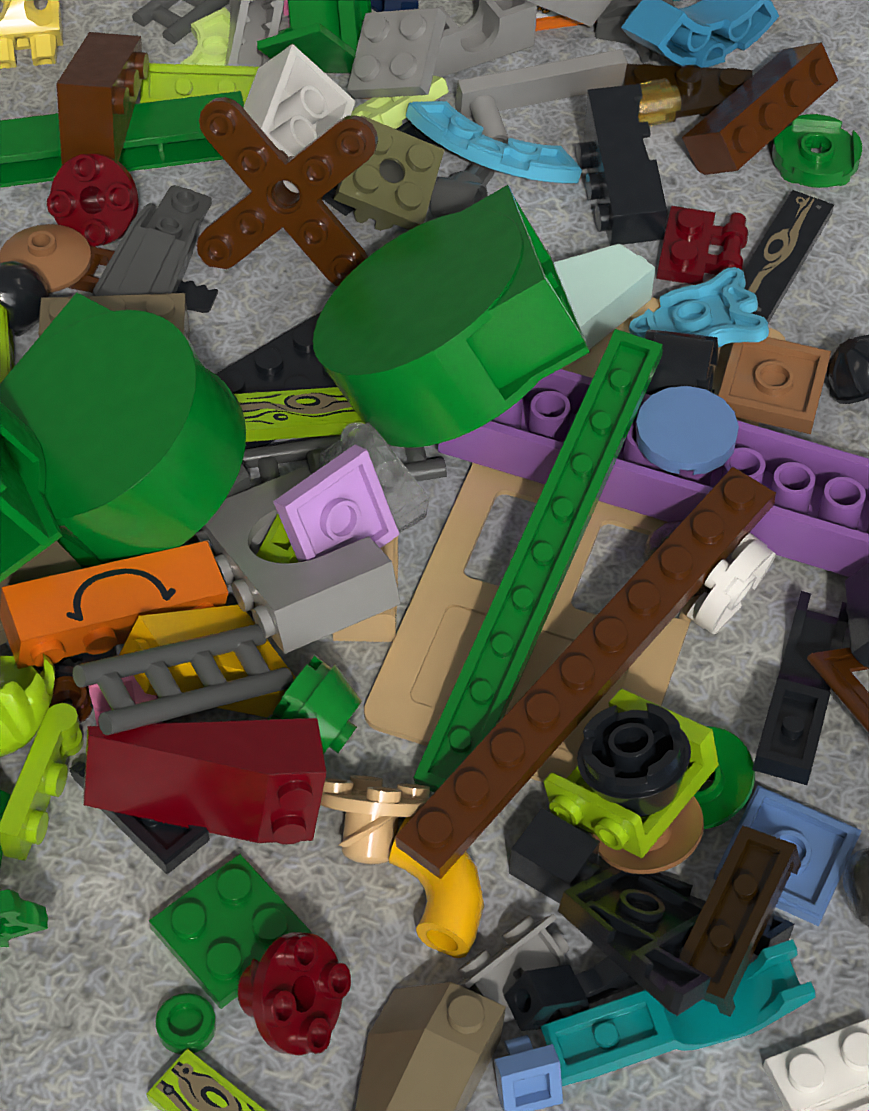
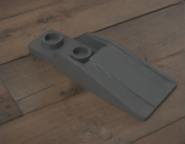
(156, 246)

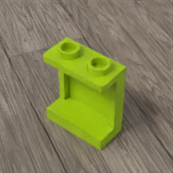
(615, 825)

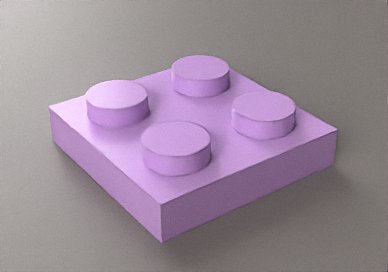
(336, 507)

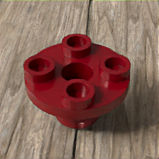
(94, 198)
(295, 993)

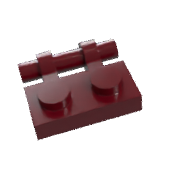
(687, 245)

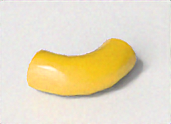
(452, 903)

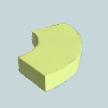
(212, 39)

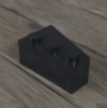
(619, 168)

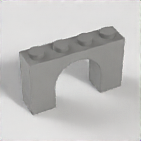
(302, 598)

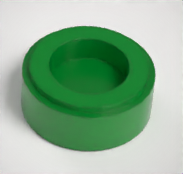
(186, 1023)

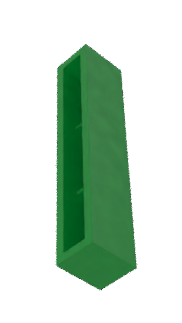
(157, 137)

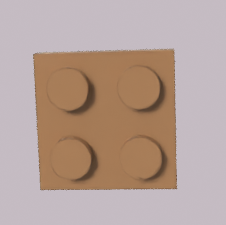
(775, 382)

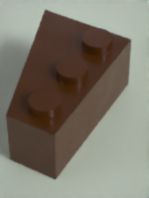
(100, 94)

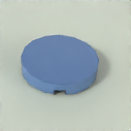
(686, 430)

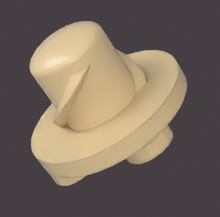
(371, 813)

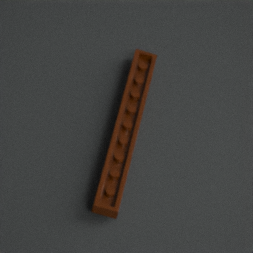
(582, 674)

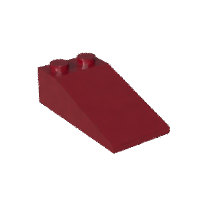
(231, 776)

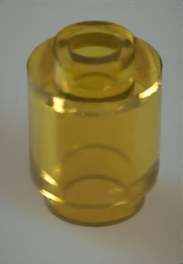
(659, 102)

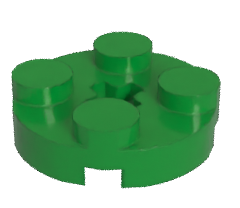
(831, 167)

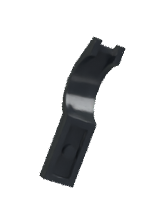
(799, 696)

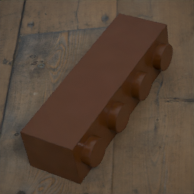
(760, 109)

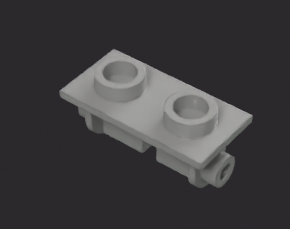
(527, 948)

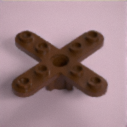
(274, 206)

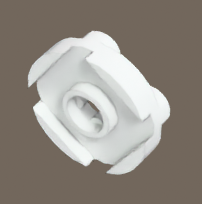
(731, 584)

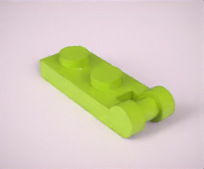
(40, 778)

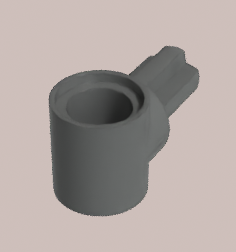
(460, 190)

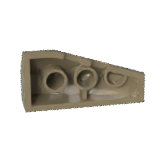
(429, 1049)

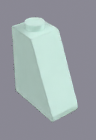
(605, 288)

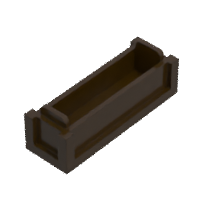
(739, 912)

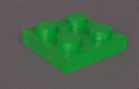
(224, 927)

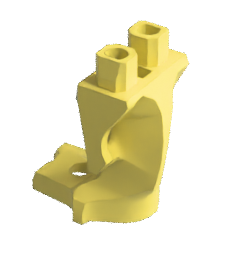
(30, 28)

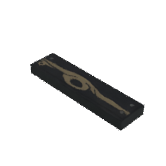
(785, 250)

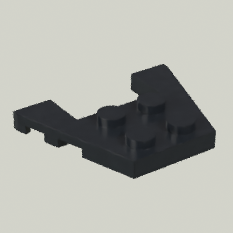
(644, 922)

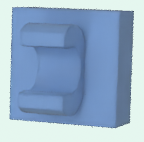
(528, 1076)

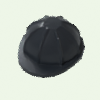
(850, 371)

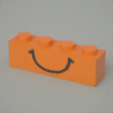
(99, 604)

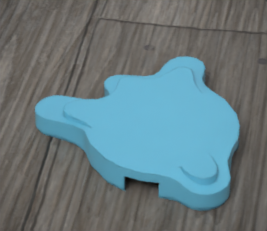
(709, 309)

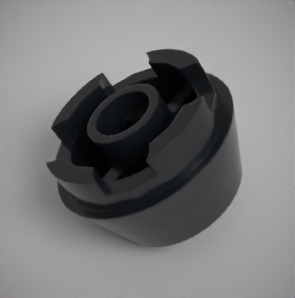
(635, 757)

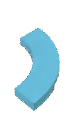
(465, 138)

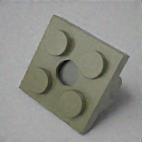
(394, 181)

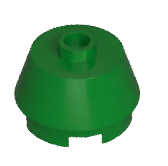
(324, 695)

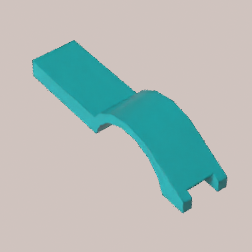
(643, 1028)

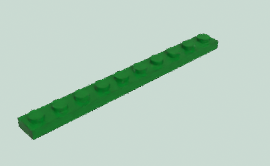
(542, 556)

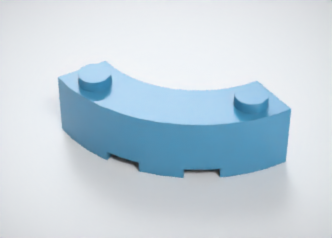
(699, 32)

